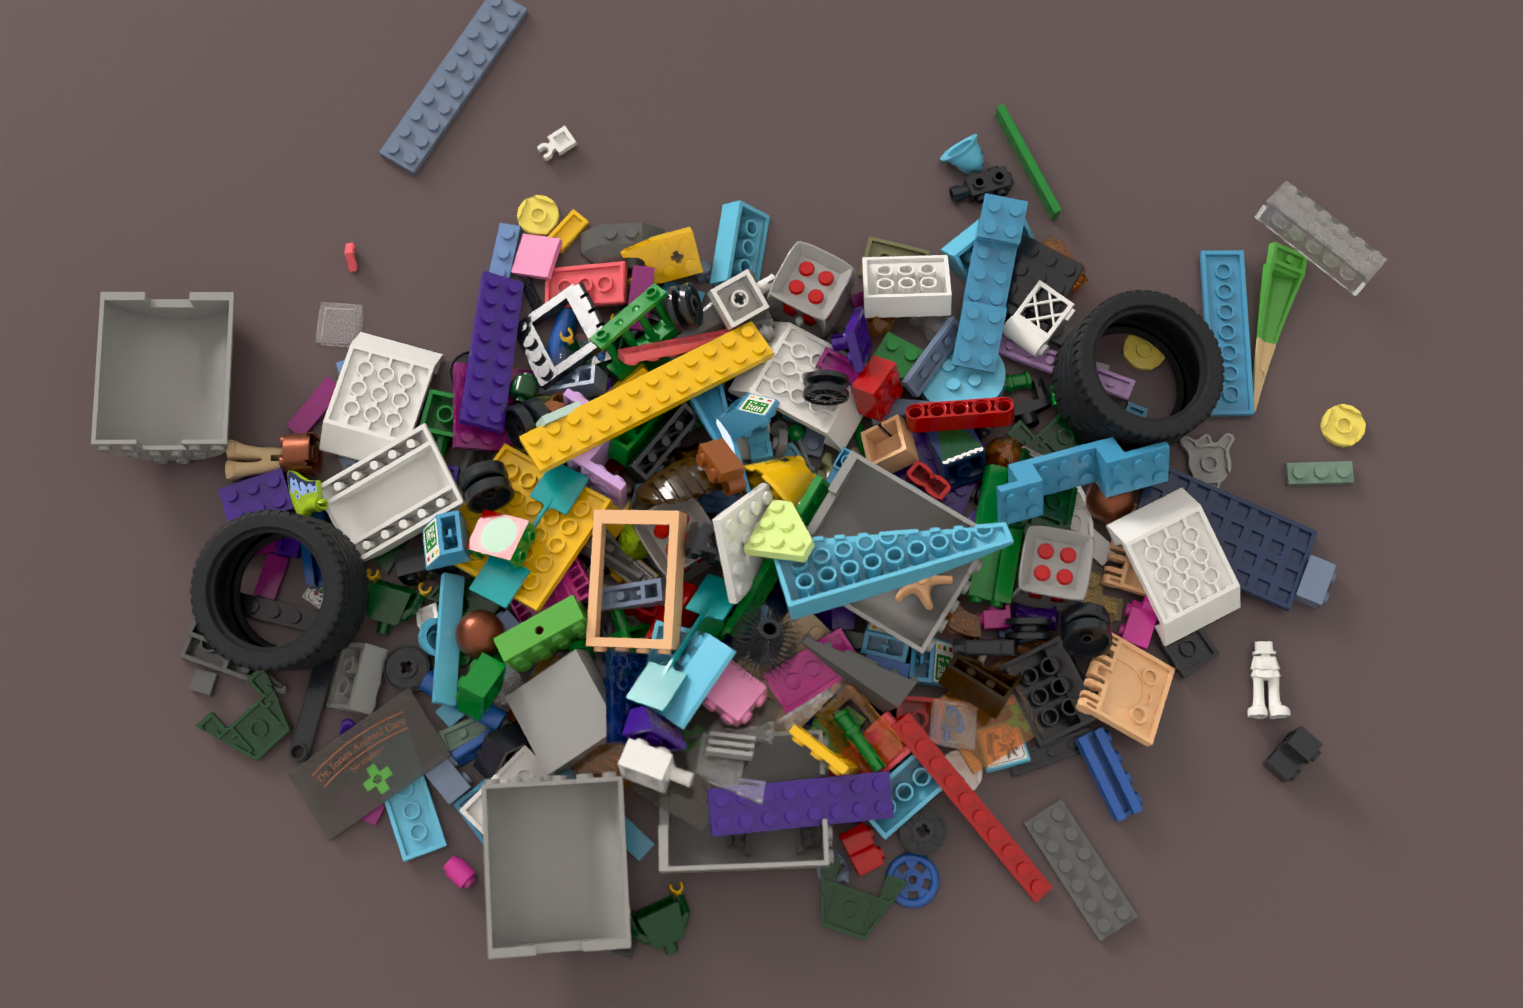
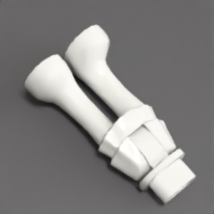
(1266, 668)

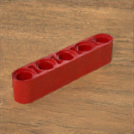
(960, 414)

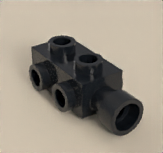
(990, 185)

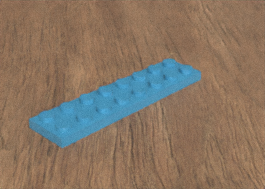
(1227, 315)

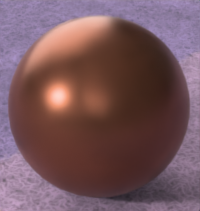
(1109, 508)
(476, 633)

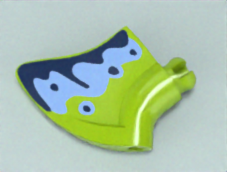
(305, 494)

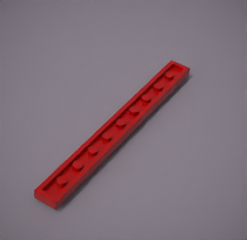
(971, 807)

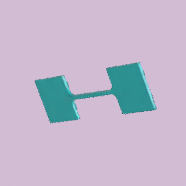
(555, 490)
(659, 682)

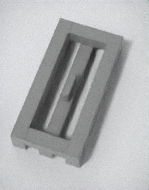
(732, 742)

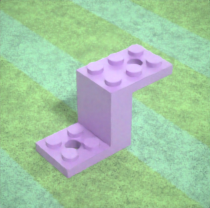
(592, 464)

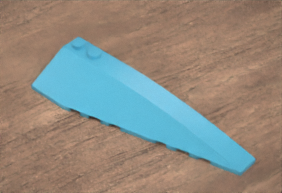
(867, 565)

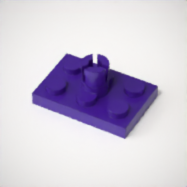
(855, 339)

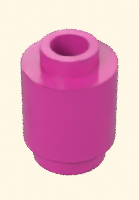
(460, 872)

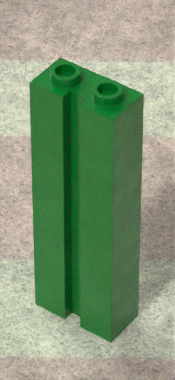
(997, 575)

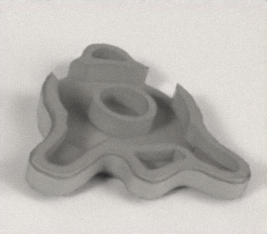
(1207, 459)

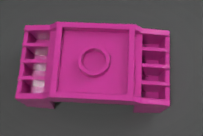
(574, 582)

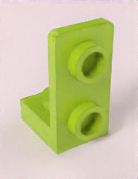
(632, 544)

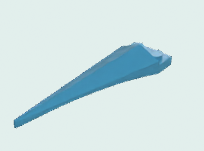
(710, 408)

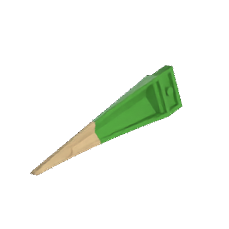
(1279, 286)

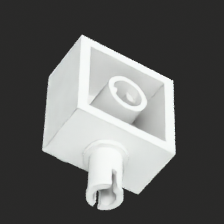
(742, 287)
(651, 766)

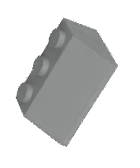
(357, 678)

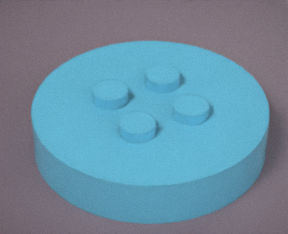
(962, 383)

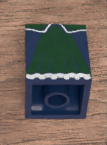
(957, 456)

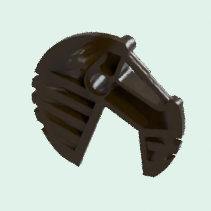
(677, 480)

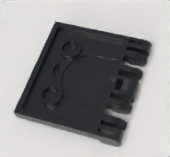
(1035, 263)

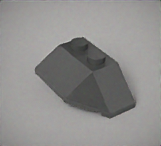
(607, 241)

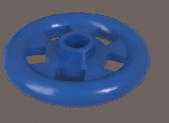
(930, 873)

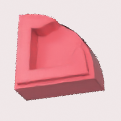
(350, 257)

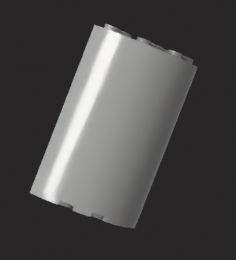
(163, 376)
(875, 501)
(690, 850)
(555, 865)

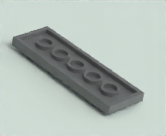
(1080, 870)

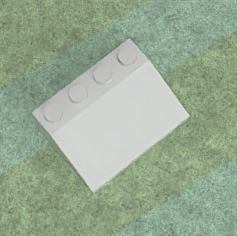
(906, 286)

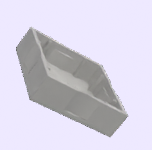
(563, 711)

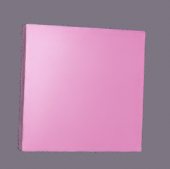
(536, 256)

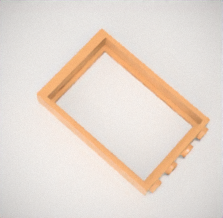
(674, 583)

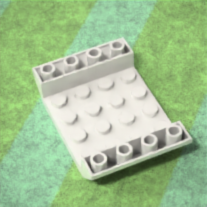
(782, 379)
(377, 395)
(1178, 564)

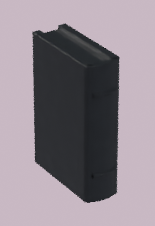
(986, 647)

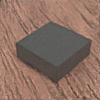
(203, 682)

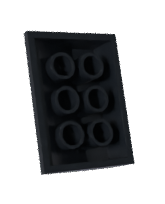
(1052, 689)

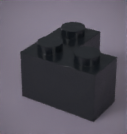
(499, 748)
(1293, 751)

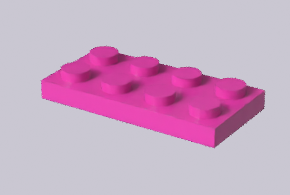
(807, 676)

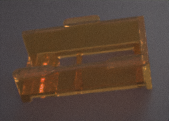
(886, 747)

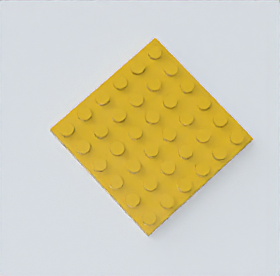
(558, 535)

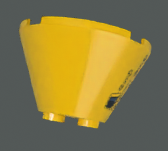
(785, 475)

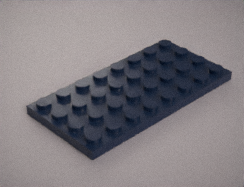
(1260, 545)

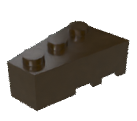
(978, 684)

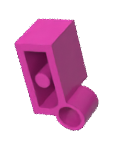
(1138, 623)

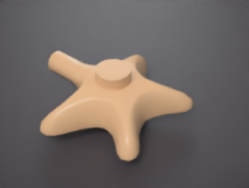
(923, 589)

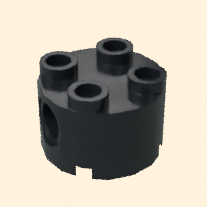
(697, 546)

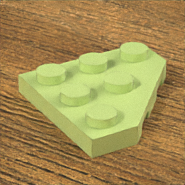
(780, 534)

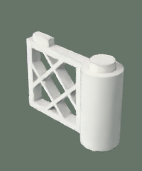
(1029, 335)

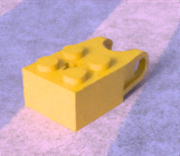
(658, 250)

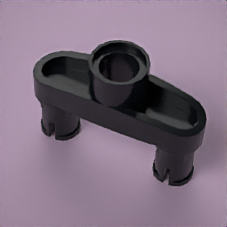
(1028, 411)

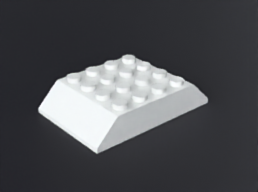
(392, 493)

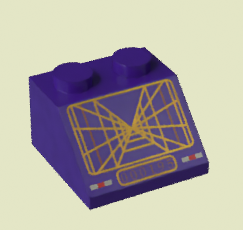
(654, 729)

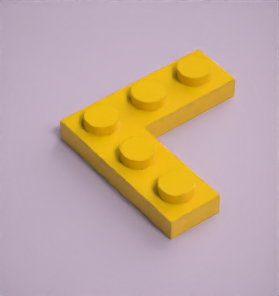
(837, 762)

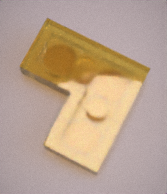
(1094, 595)

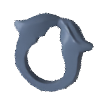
(844, 874)

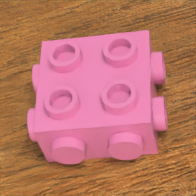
(735, 695)

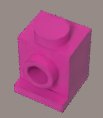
(994, 619)

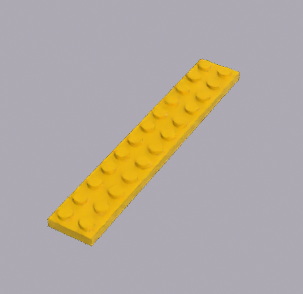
(646, 397)

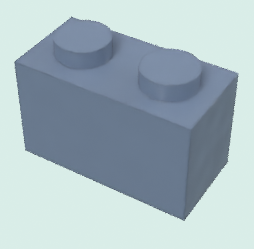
(1315, 582)
(449, 780)

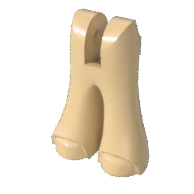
(240, 452)

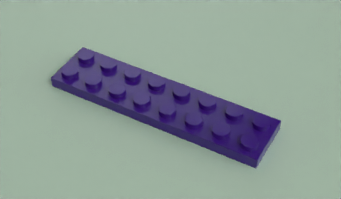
(491, 353)
(802, 804)

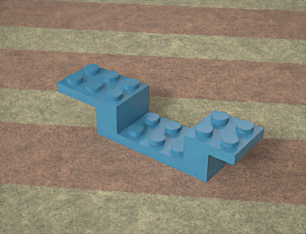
(988, 283)
(1093, 462)

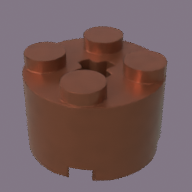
(301, 453)

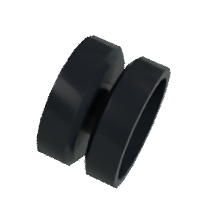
(522, 419)
(486, 486)
(1086, 630)

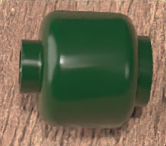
(524, 387)

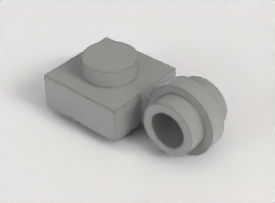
(764, 324)
(780, 438)

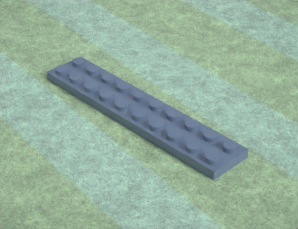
(452, 84)

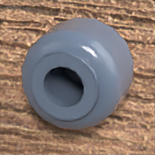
(706, 274)

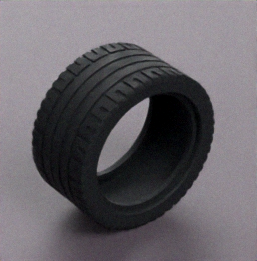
(1176, 333)
(219, 579)

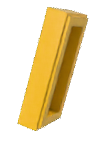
(569, 229)

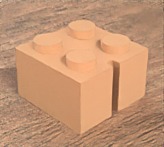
(890, 452)

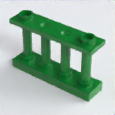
(625, 319)

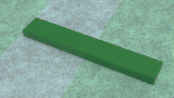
(1027, 162)

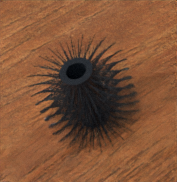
(765, 641)

